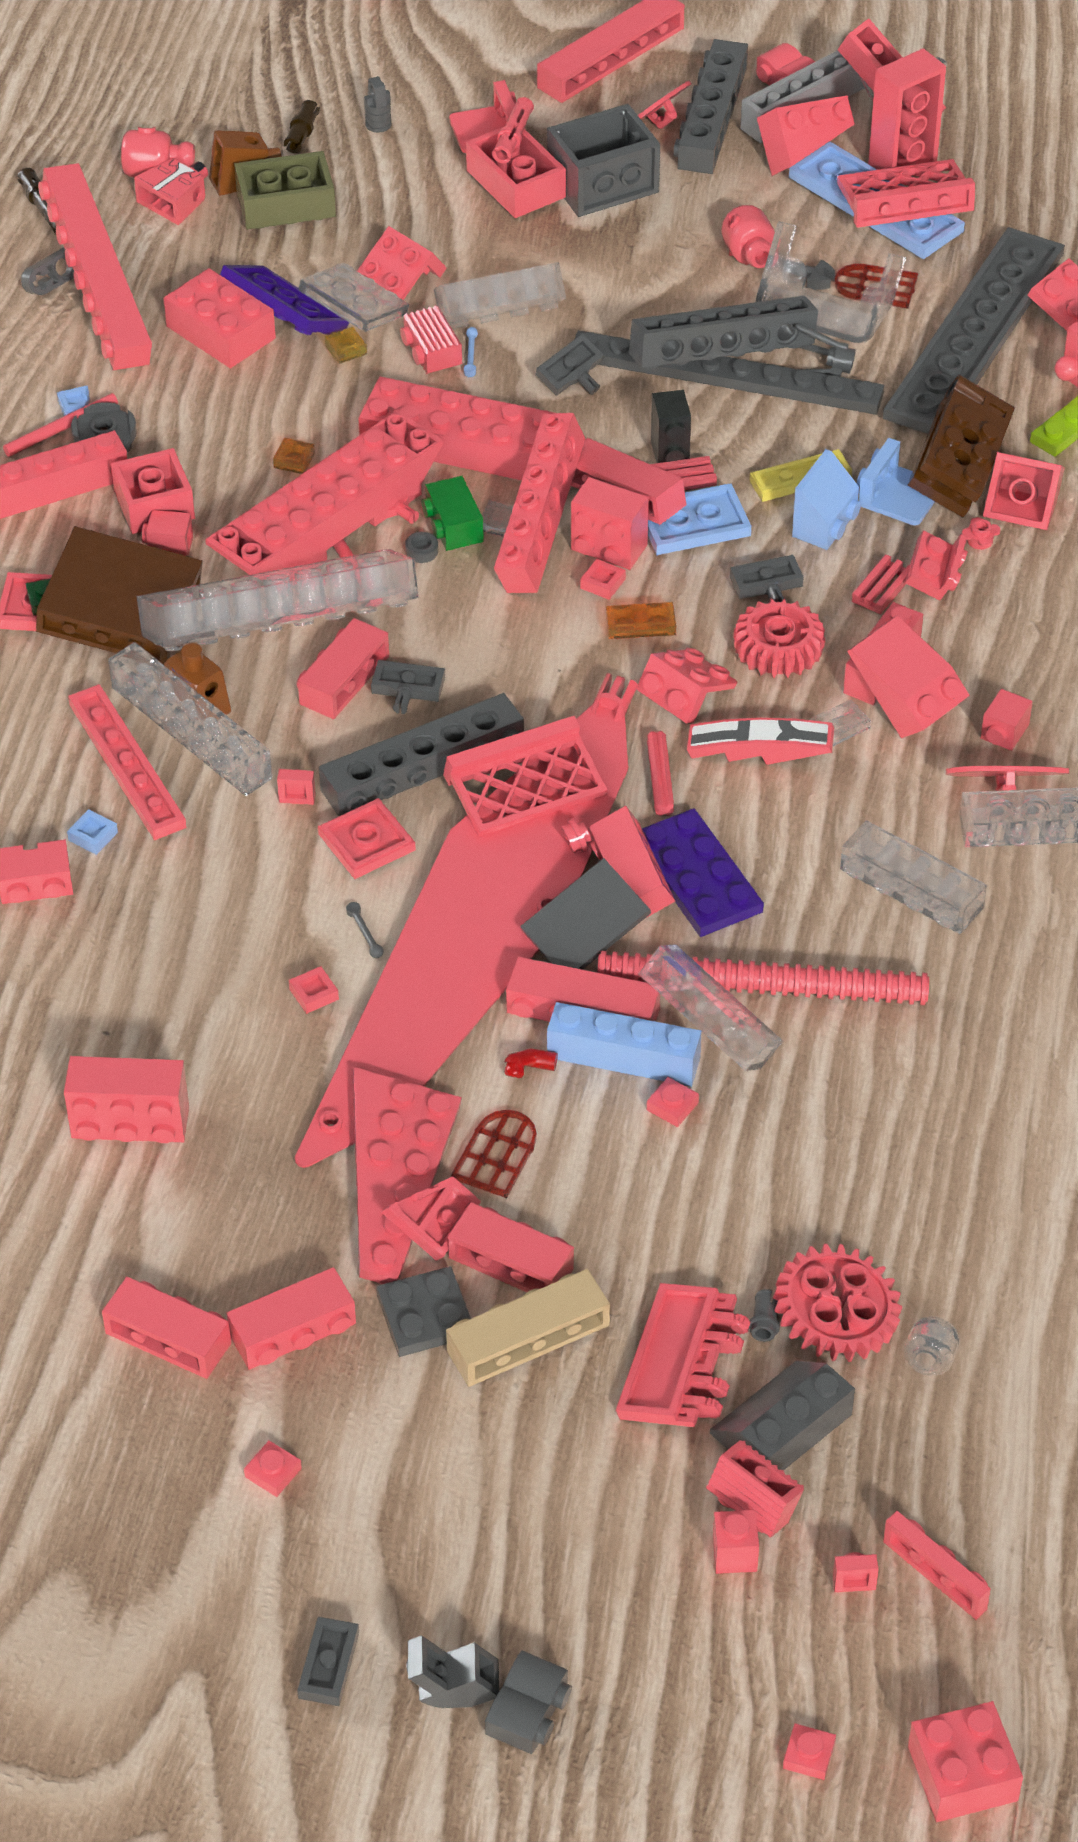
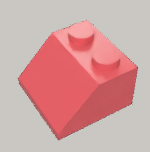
(1023, 491)

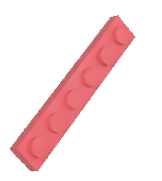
(127, 762)

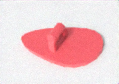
(665, 101)
(1005, 774)

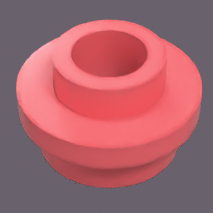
(576, 835)

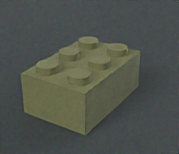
(285, 190)

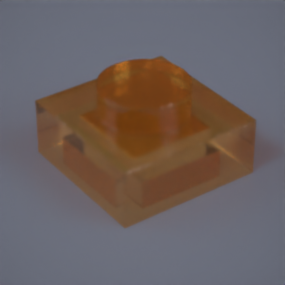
(293, 455)

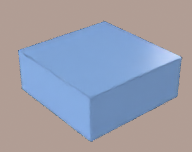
(92, 832)

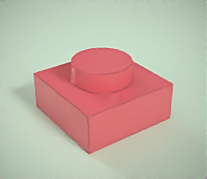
(602, 579)
(296, 786)
(313, 989)
(672, 1102)
(272, 1468)
(855, 1572)
(809, 1751)

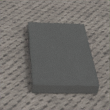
(586, 918)

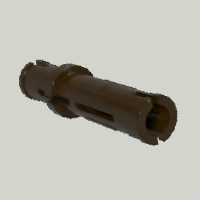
(30, 182)

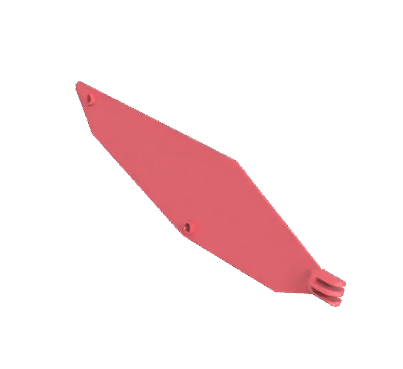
(467, 927)

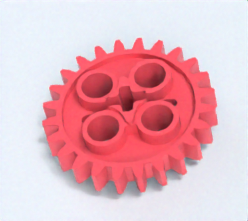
(806, 1305)

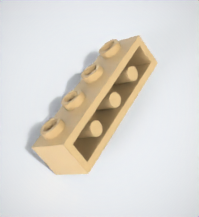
(527, 1327)

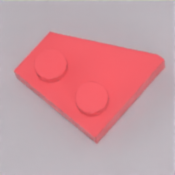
(432, 1214)

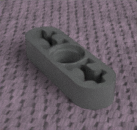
(42, 268)

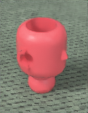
(148, 148)
(748, 235)

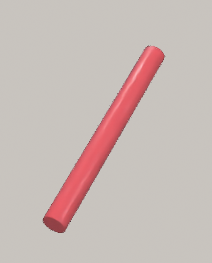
(50, 429)

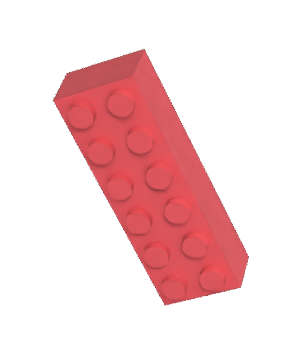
(474, 429)

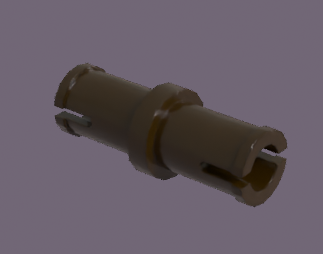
(301, 126)

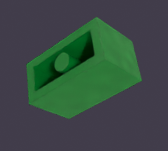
(453, 513)

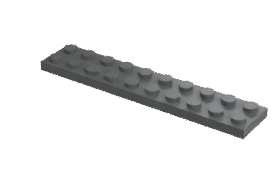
(974, 326)

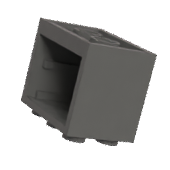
(606, 159)

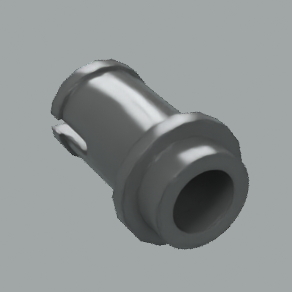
(764, 1322)

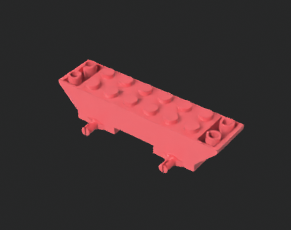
(355, 485)

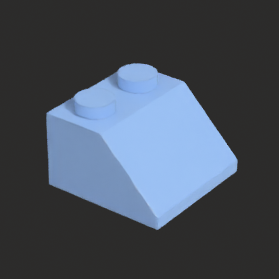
(825, 502)

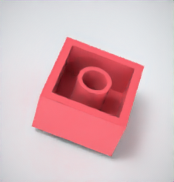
(151, 484)
(609, 523)
(965, 1761)

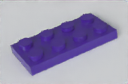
(285, 299)
(701, 873)

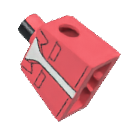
(172, 189)

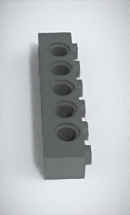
(711, 106)
(721, 332)
(415, 754)

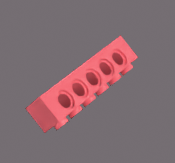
(539, 503)

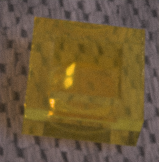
(345, 345)

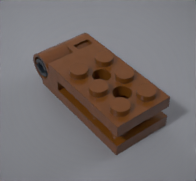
(965, 427)

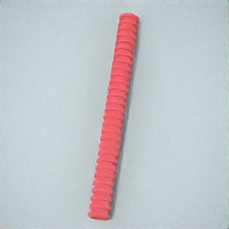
(789, 979)

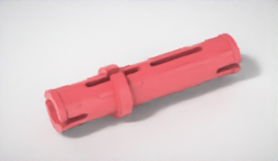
(503, 151)

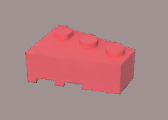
(801, 129)

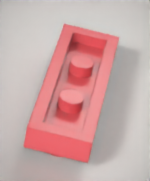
(937, 1564)

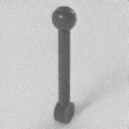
(354, 910)

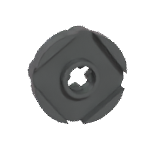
(108, 416)

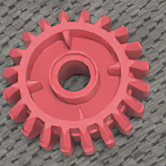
(779, 638)

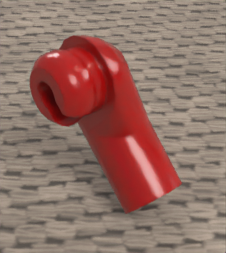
(529, 1057)

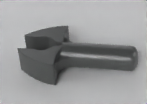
(820, 276)

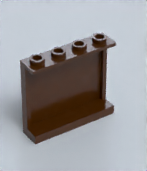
(98, 586)

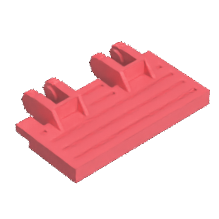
(677, 1342)

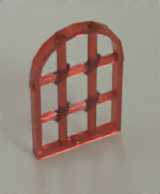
(845, 271)
(501, 1164)

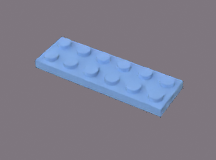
(819, 174)

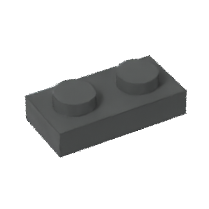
(328, 1661)

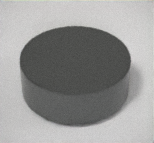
(422, 547)

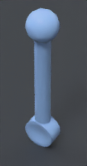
(470, 369)

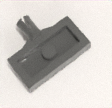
(571, 366)
(767, 577)
(407, 682)

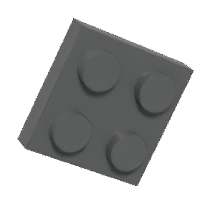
(422, 1309)

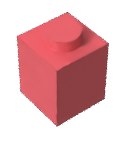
(169, 531)
(1006, 719)
(735, 1541)

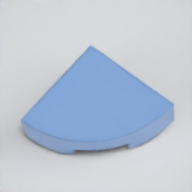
(73, 399)

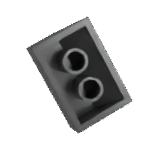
(789, 1413)

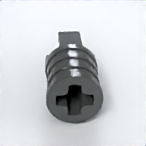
(377, 106)

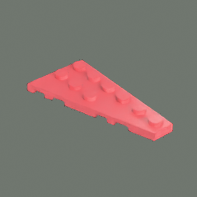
(397, 1154)

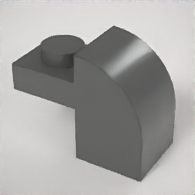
(453, 1677)

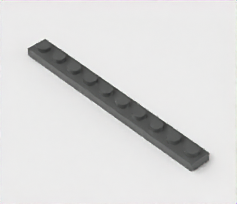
(752, 377)

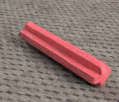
(660, 773)

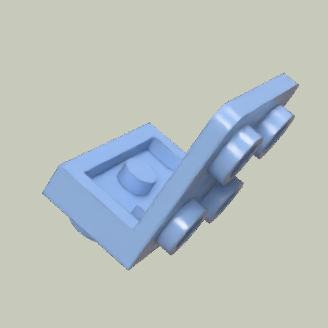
(886, 487)

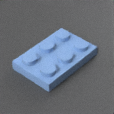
(707, 519)

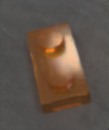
(641, 620)

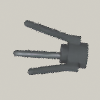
(839, 355)

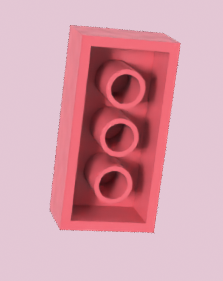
(907, 111)

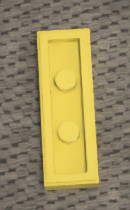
(784, 478)

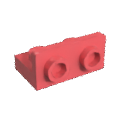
(936, 565)

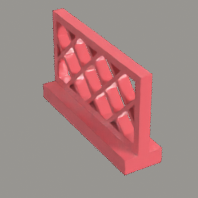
(901, 203)
(508, 754)

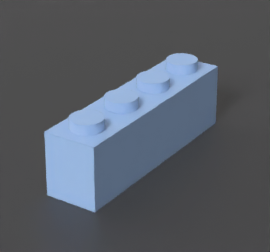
(624, 1043)

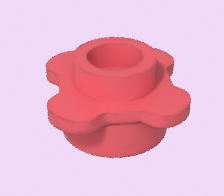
(980, 533)

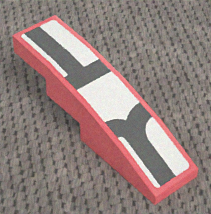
(771, 738)

